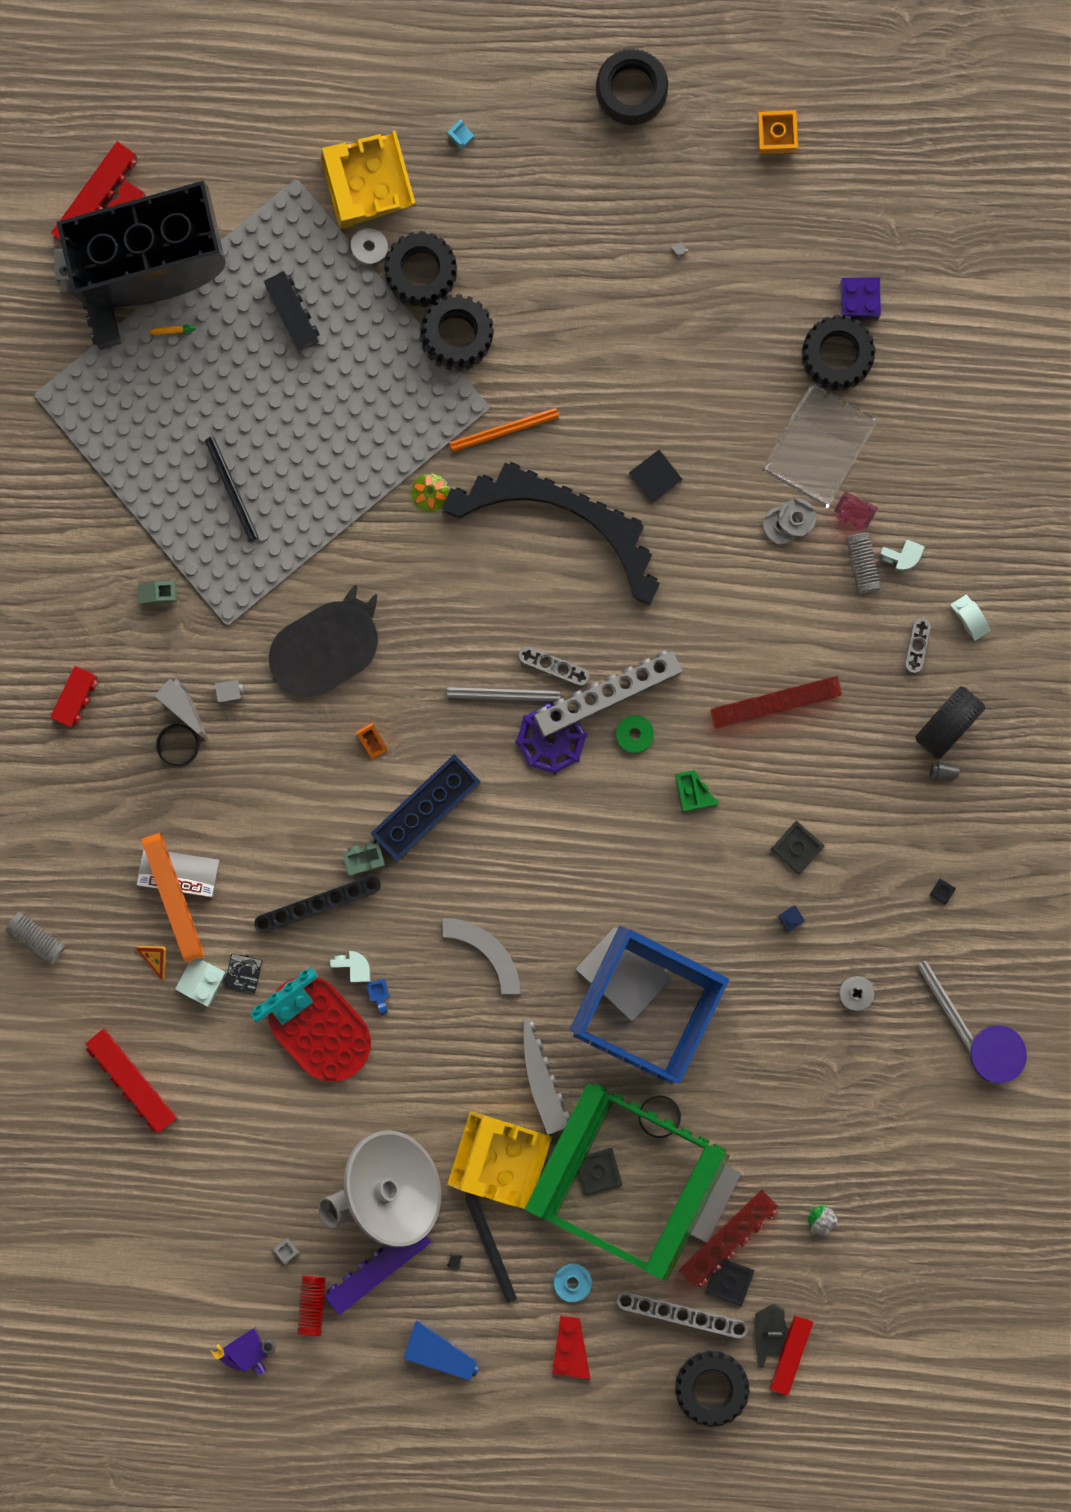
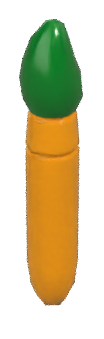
(172, 330)

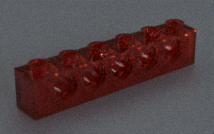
(689, 1269)

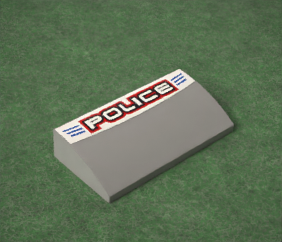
(194, 874)

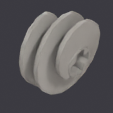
(856, 1003)

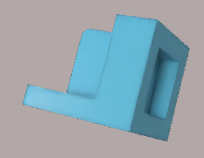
(460, 135)

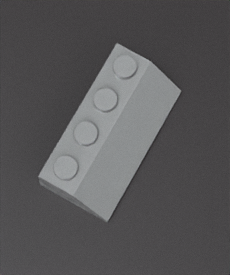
(716, 1204)

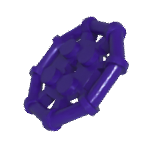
(548, 749)

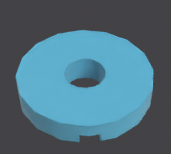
(584, 1282)

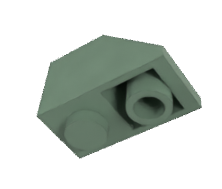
(157, 592)

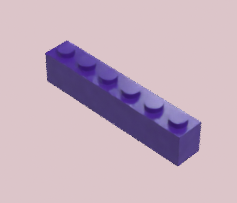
(371, 1274)

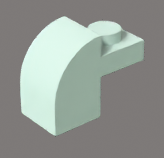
(906, 559)
(971, 617)
(358, 966)

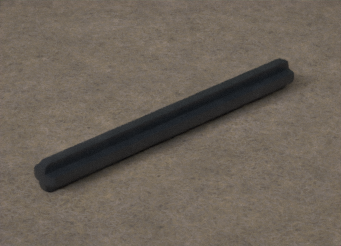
(231, 489)
(490, 1247)

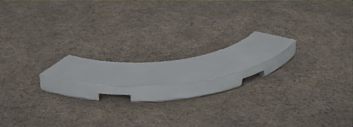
(490, 947)

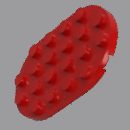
(326, 1035)

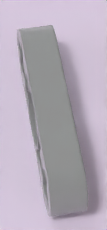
(920, 661)

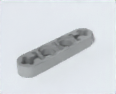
(555, 663)

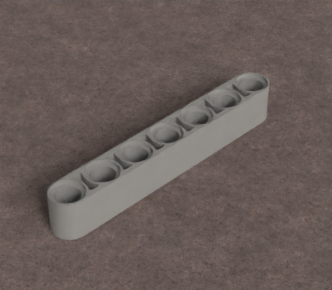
(689, 1321)

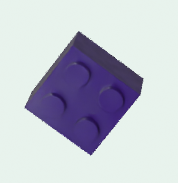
(860, 298)

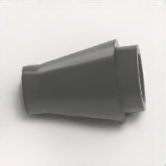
(941, 770)

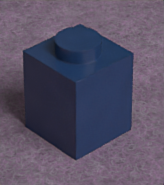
(791, 918)

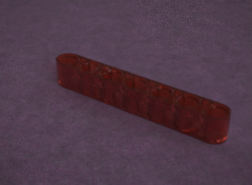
(776, 702)

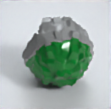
(821, 1220)

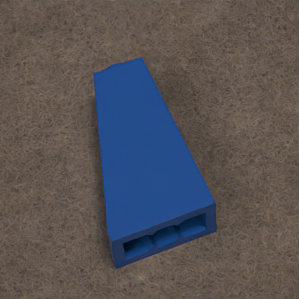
(436, 1352)

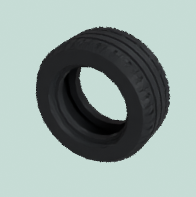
(637, 60)
(950, 722)

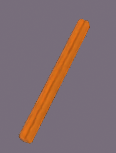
(503, 430)

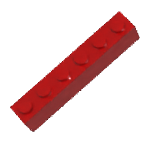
(102, 183)
(131, 1080)

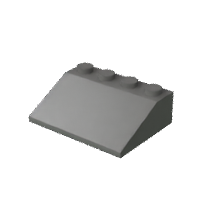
(176, 698)

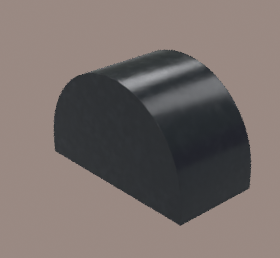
(143, 248)

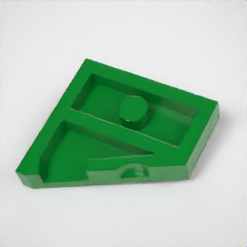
(693, 792)

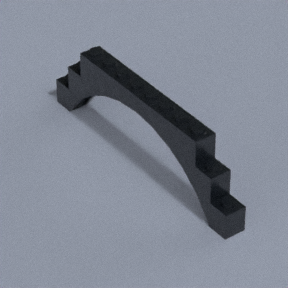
(519, 485)

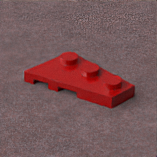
(570, 1349)

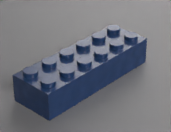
(426, 808)

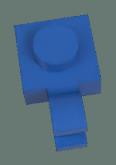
(379, 992)

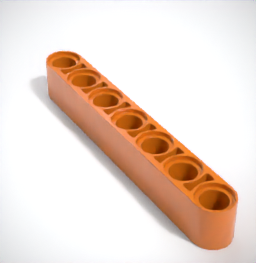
(172, 897)

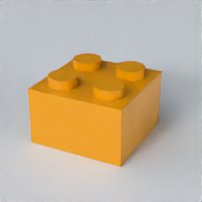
(777, 132)

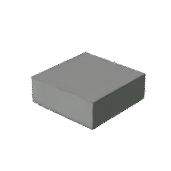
(286, 1251)

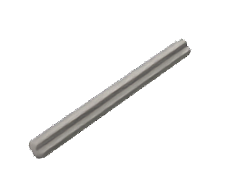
(503, 694)
(946, 1004)

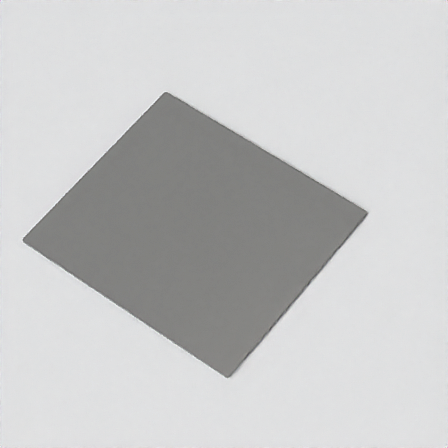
(301, 431)

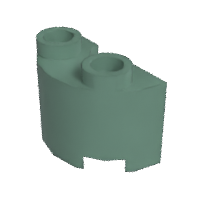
(363, 859)

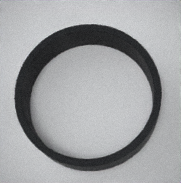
(158, 741)
(679, 1113)

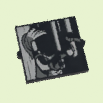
(243, 973)

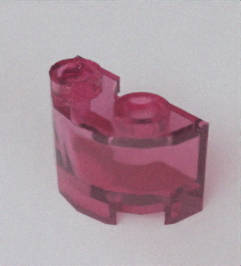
(855, 511)

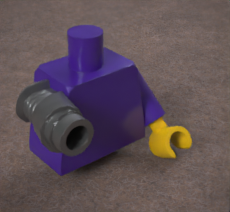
(246, 1352)

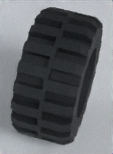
(415, 244)
(456, 308)
(838, 327)
(712, 1415)

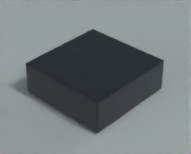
(942, 891)

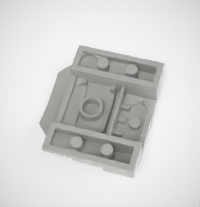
(632, 982)

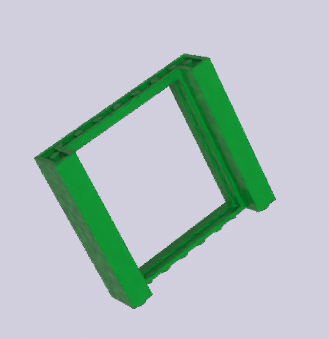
(571, 1153)

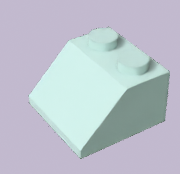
(201, 981)

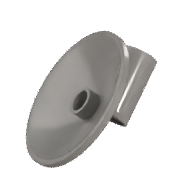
(387, 1190)

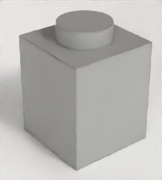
(229, 691)

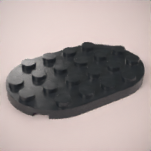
(323, 649)

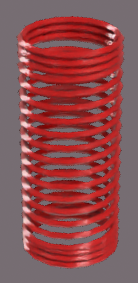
(314, 1280)

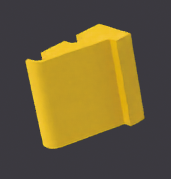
(366, 179)
(499, 1160)

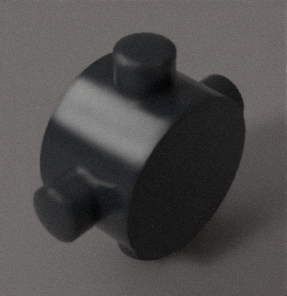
(454, 1261)

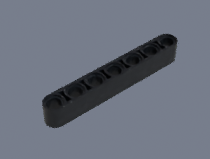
(308, 904)

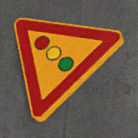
(155, 957)

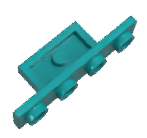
(288, 1000)

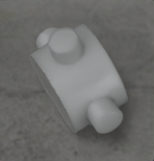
(679, 249)

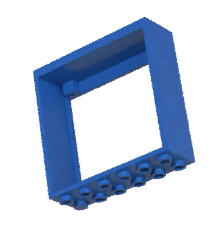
(711, 981)

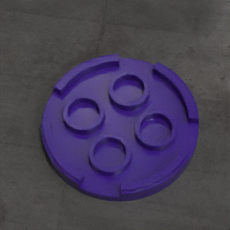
(998, 1054)

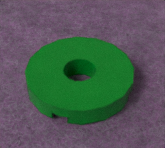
(634, 745)

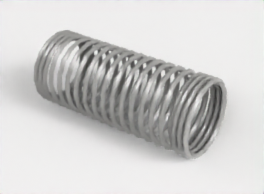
(869, 587)
(20, 921)

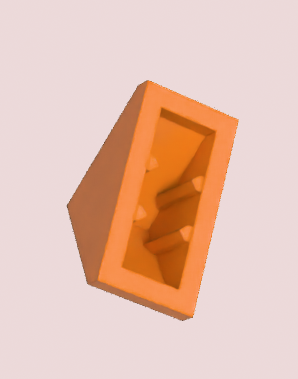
(371, 741)

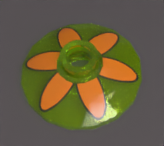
(436, 499)

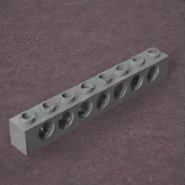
(670, 669)

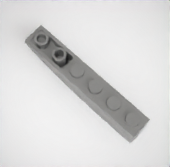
(543, 1084)

